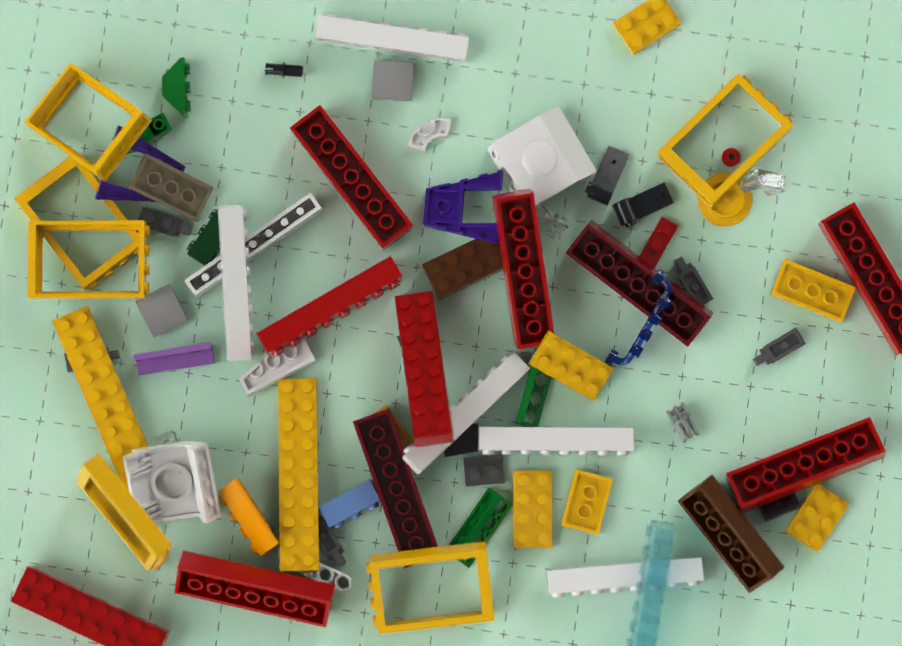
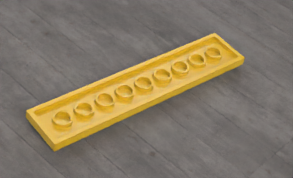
(100, 386)
(298, 475)

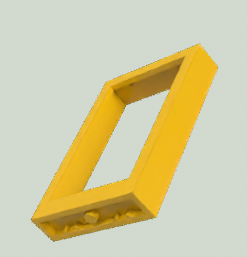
(120, 145)
(690, 177)
(35, 258)
(106, 269)
(123, 513)
(431, 555)

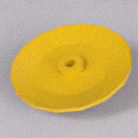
(731, 207)

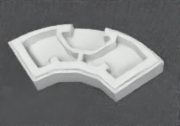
(429, 132)

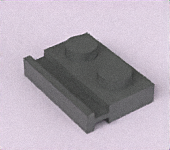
(483, 470)

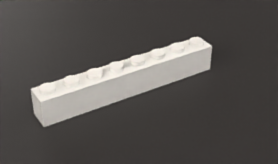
(391, 38)
(258, 242)
(234, 282)
(471, 408)
(555, 439)
(618, 576)

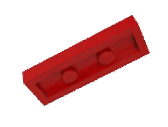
(658, 241)

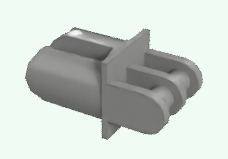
(677, 410)

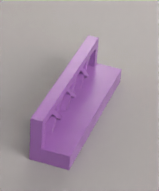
(174, 359)

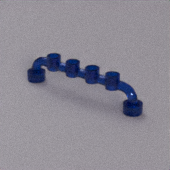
(654, 318)

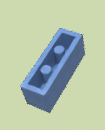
(350, 504)

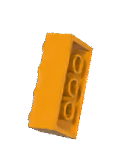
(249, 517)

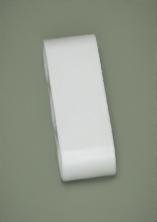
(335, 575)

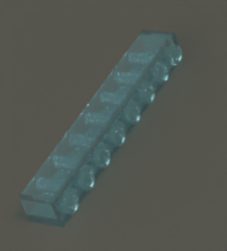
(653, 583)

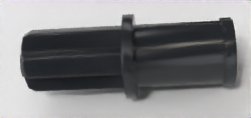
(284, 70)

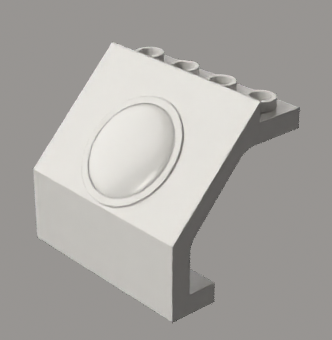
(542, 156)
(164, 492)

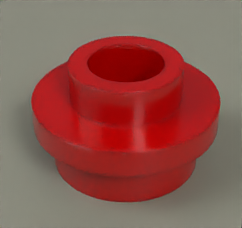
(731, 163)

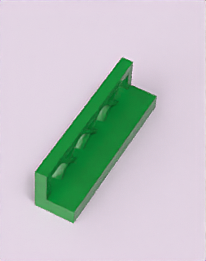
(526, 397)
(477, 520)

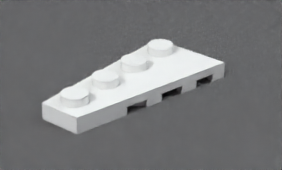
(274, 369)

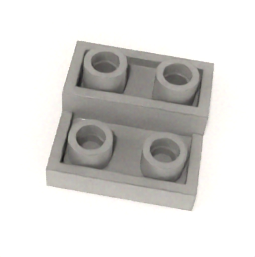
(393, 80)
(161, 310)

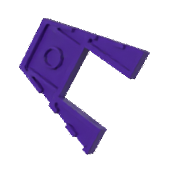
(110, 191)
(445, 207)

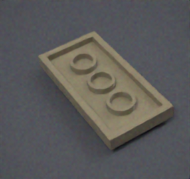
(170, 187)

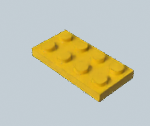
(812, 290)
(571, 365)
(532, 508)

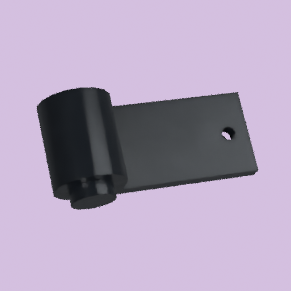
(607, 176)
(642, 204)

